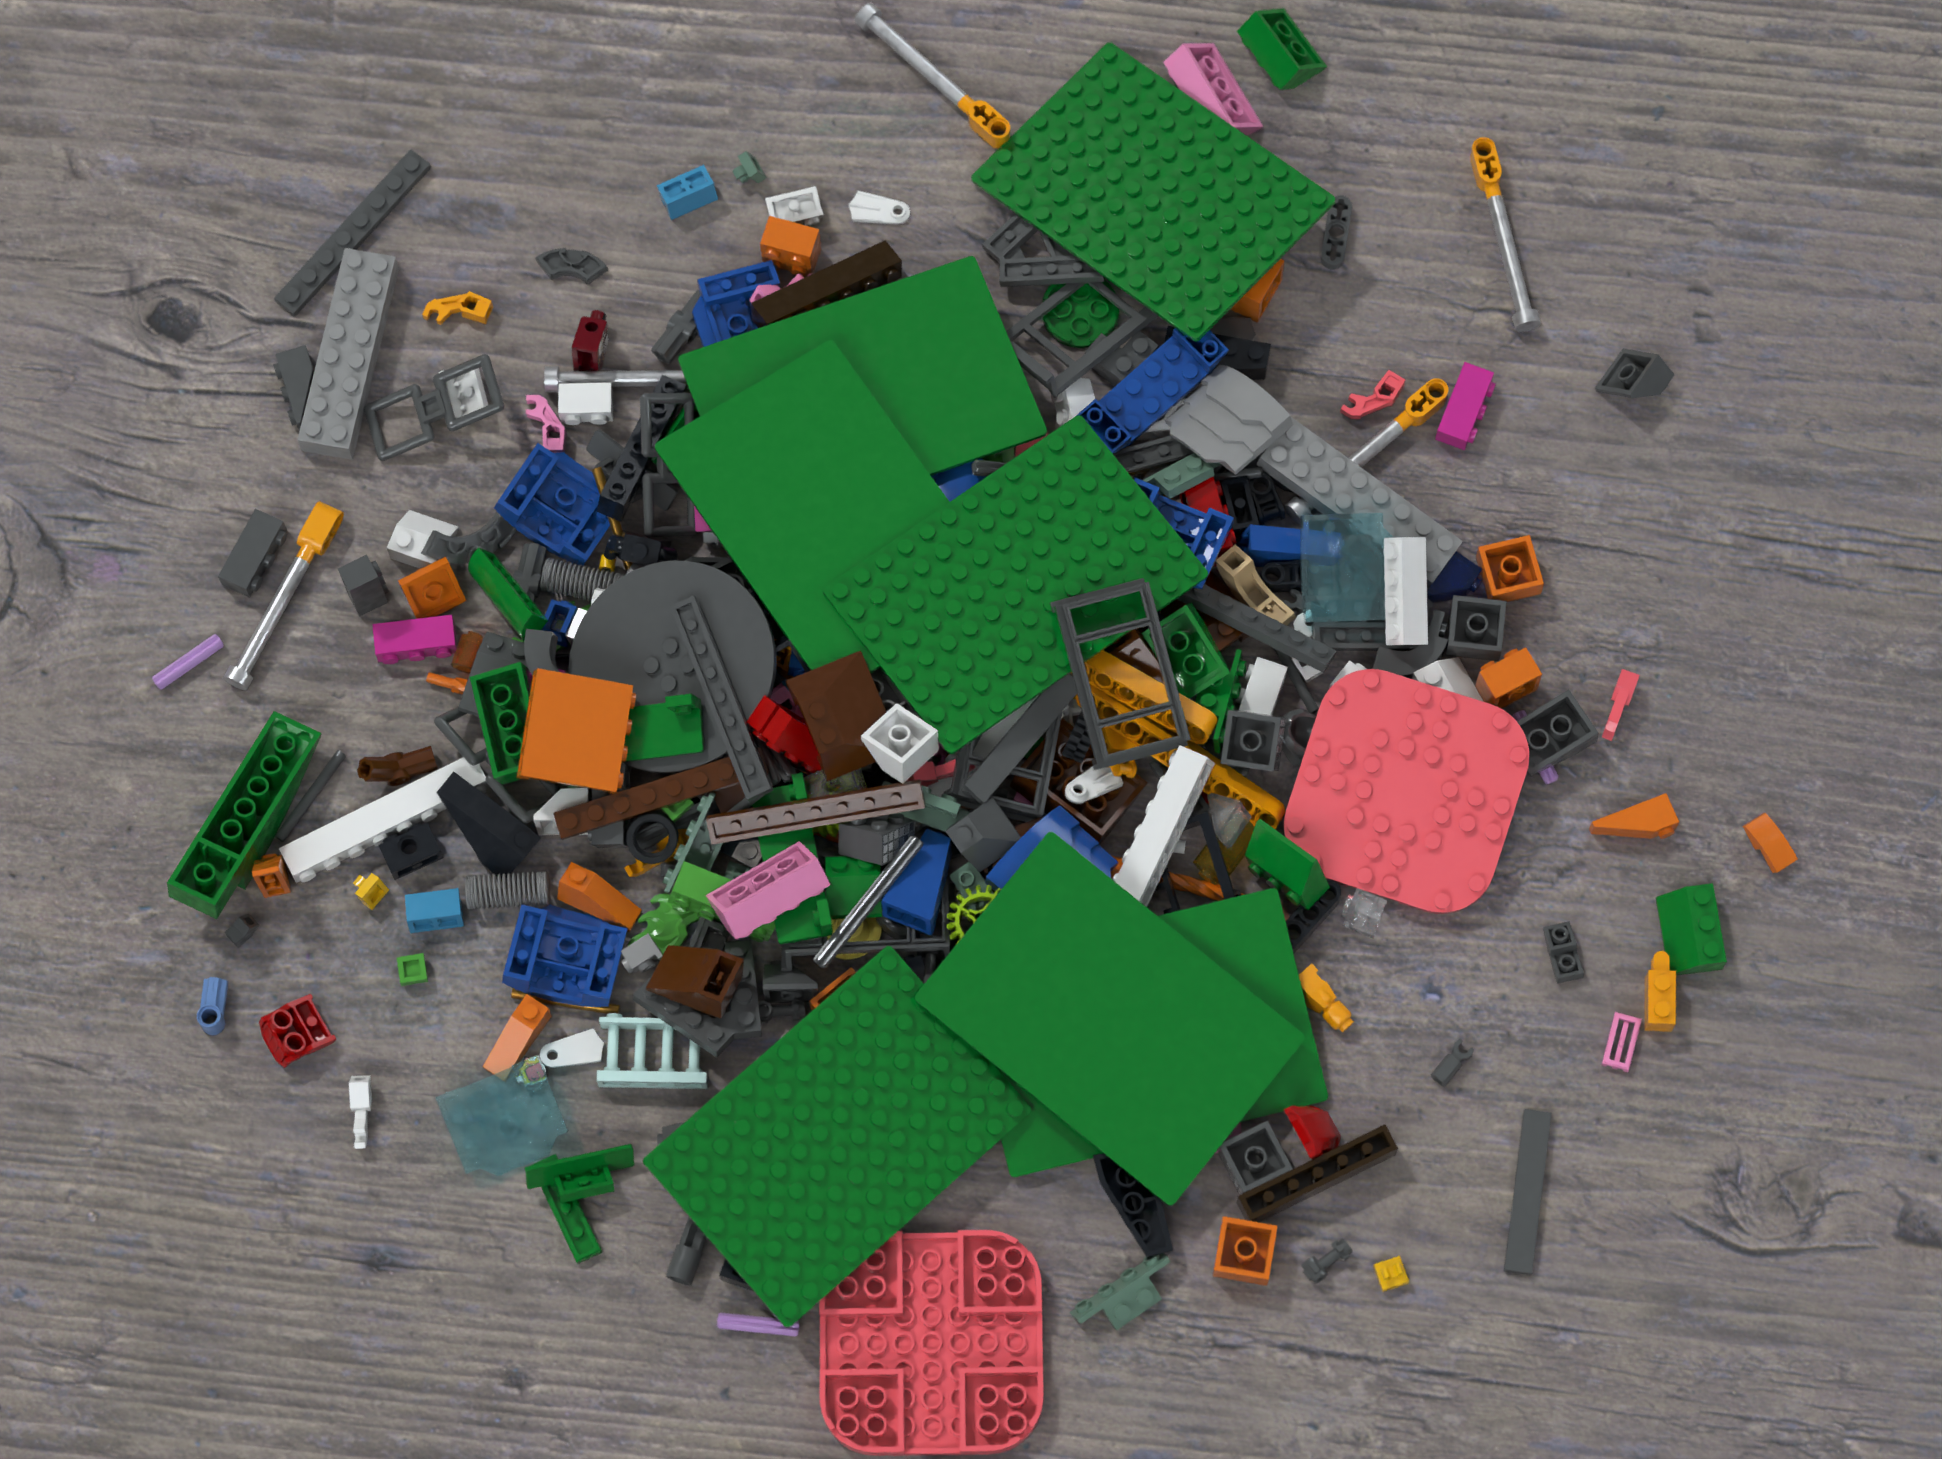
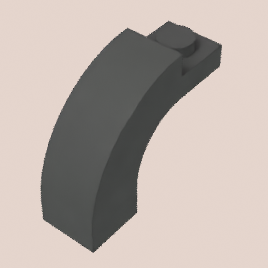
(540, 650)
(1408, 662)

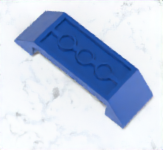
(1153, 388)

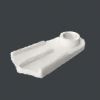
(877, 209)
(1093, 784)
(574, 1050)

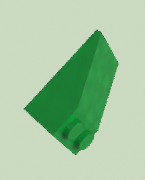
(1191, 651)

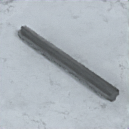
(868, 901)

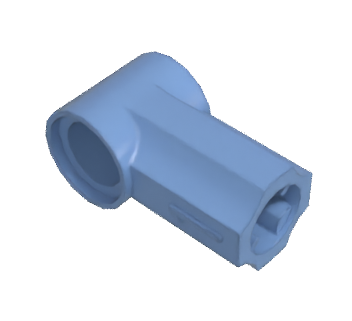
(213, 1003)

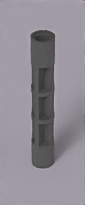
(687, 1255)

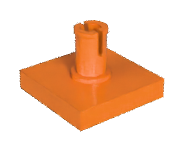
(432, 589)

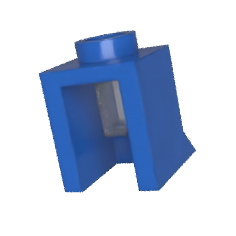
(559, 620)

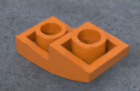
(1771, 841)

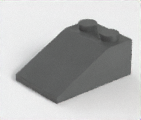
(493, 653)
(1556, 732)

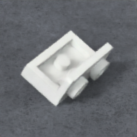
(796, 206)
(466, 393)

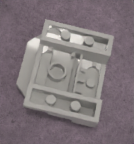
(1229, 419)

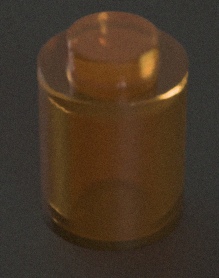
(466, 651)

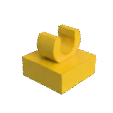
(370, 890)
(1391, 1273)

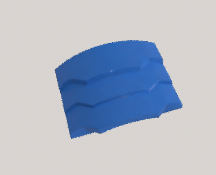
(726, 304)
(555, 505)
(1199, 530)
(1066, 828)
(564, 956)

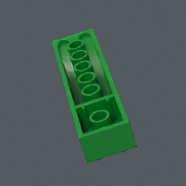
(245, 817)

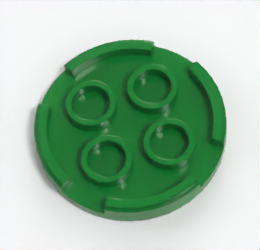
(1080, 316)

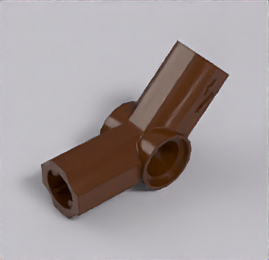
(397, 767)

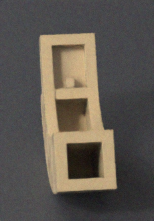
(1247, 586)

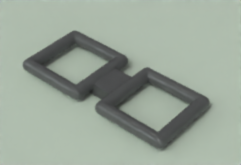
(433, 407)
(663, 474)
(442, 723)

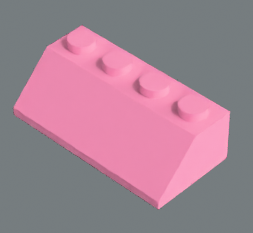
(1207, 79)
(768, 890)

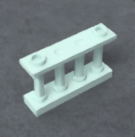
(639, 1075)

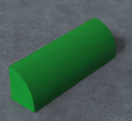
(505, 592)

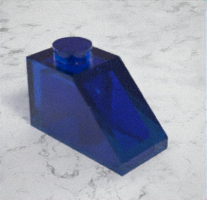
(1456, 578)

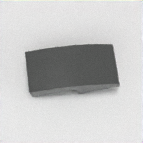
(1563, 952)

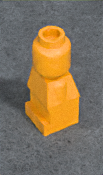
(1321, 999)

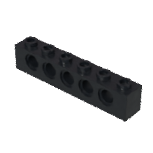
(632, 464)

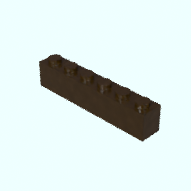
(844, 279)
(1317, 1175)

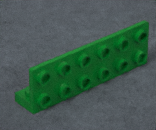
(666, 729)
(812, 916)

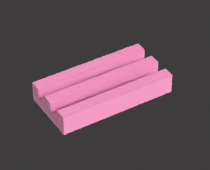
(1615, 1064)

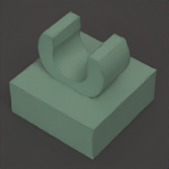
(749, 169)

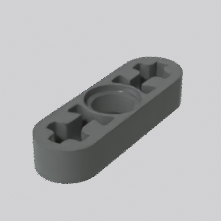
(1326, 249)

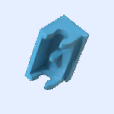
(687, 192)
(434, 910)

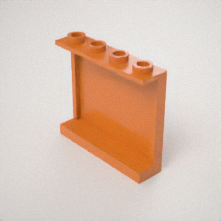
(576, 730)

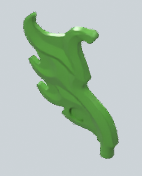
(666, 924)

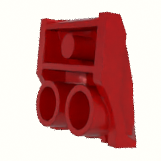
(295, 1031)
(1314, 1129)

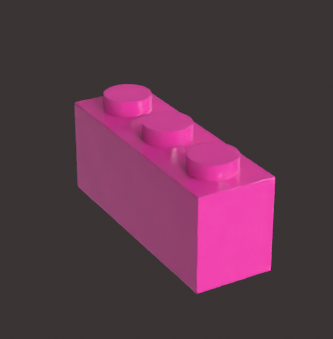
(1466, 406)
(415, 639)

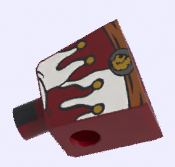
(590, 342)

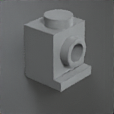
(641, 955)

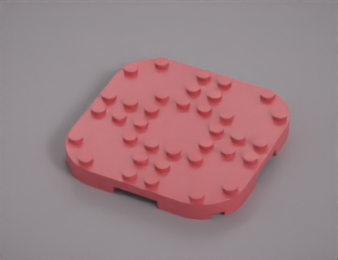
(1407, 790)
(934, 1347)

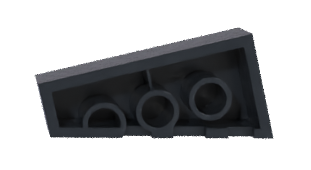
(1243, 355)

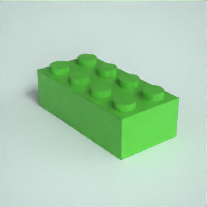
(690, 894)

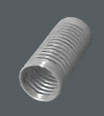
(551, 576)
(542, 890)

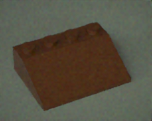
(1095, 816)

